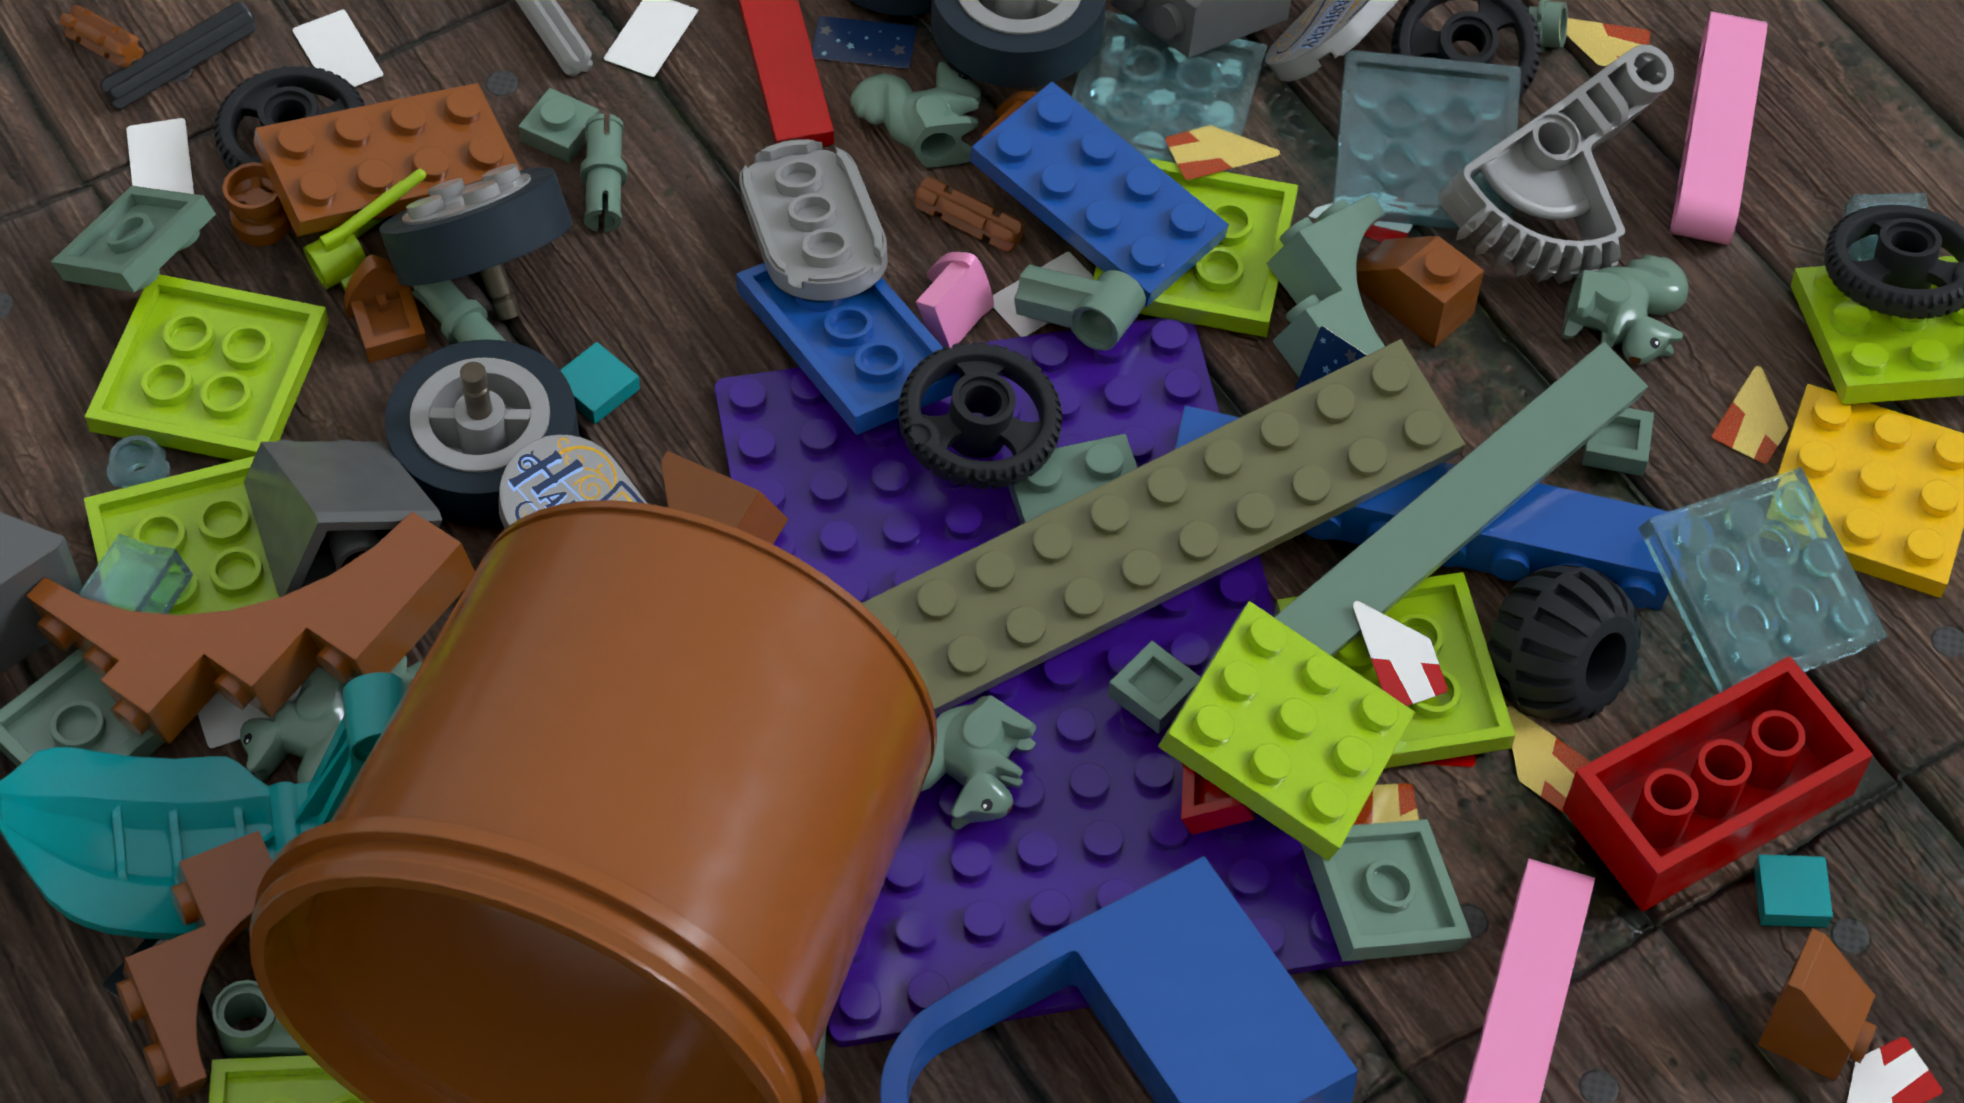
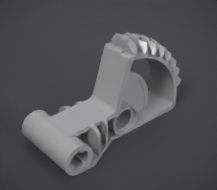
(1553, 175)

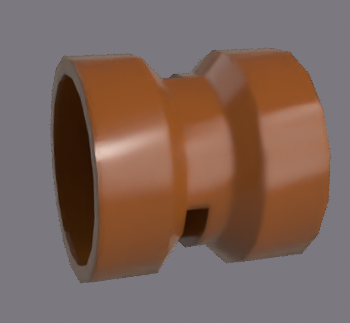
(254, 206)

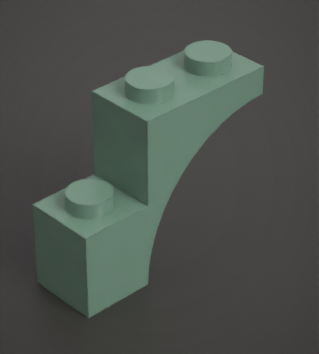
(1321, 278)

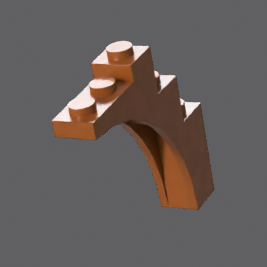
(260, 654)

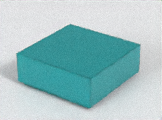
(599, 382)
(1793, 891)

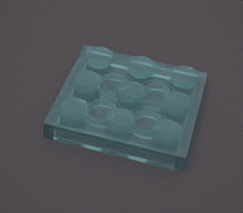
(1154, 91)
(1416, 126)
(1762, 579)

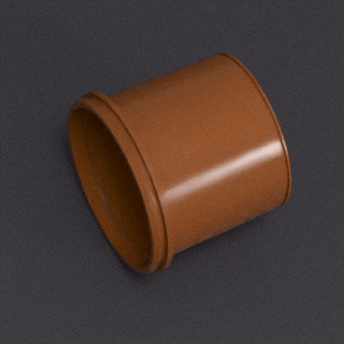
(606, 829)

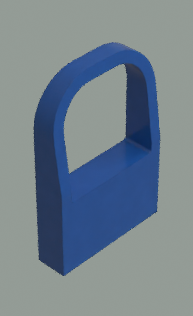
(1176, 987)

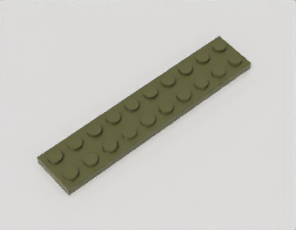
(1168, 525)

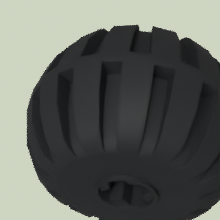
(1564, 643)

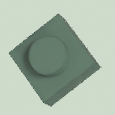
(557, 125)
(1622, 443)
(1153, 686)

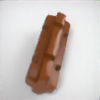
(101, 36)
(969, 214)

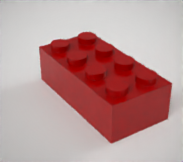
(1716, 782)

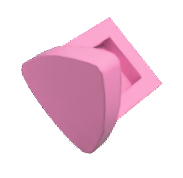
(955, 297)

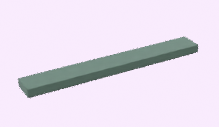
(1466, 499)

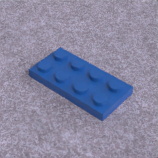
(1098, 191)
(850, 346)

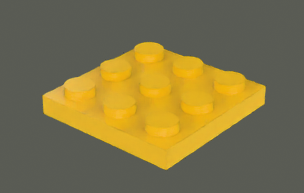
(1884, 486)

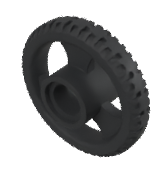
(1479, 28)
(278, 98)
(1903, 263)
(978, 437)

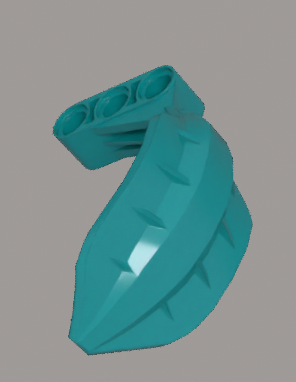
(110, 828)

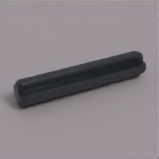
(178, 55)

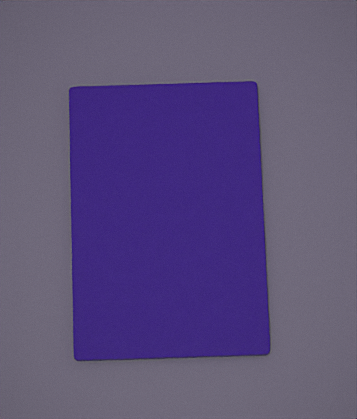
(1096, 788)

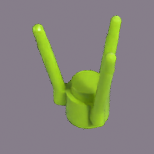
(338, 252)

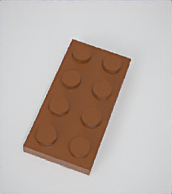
(349, 157)

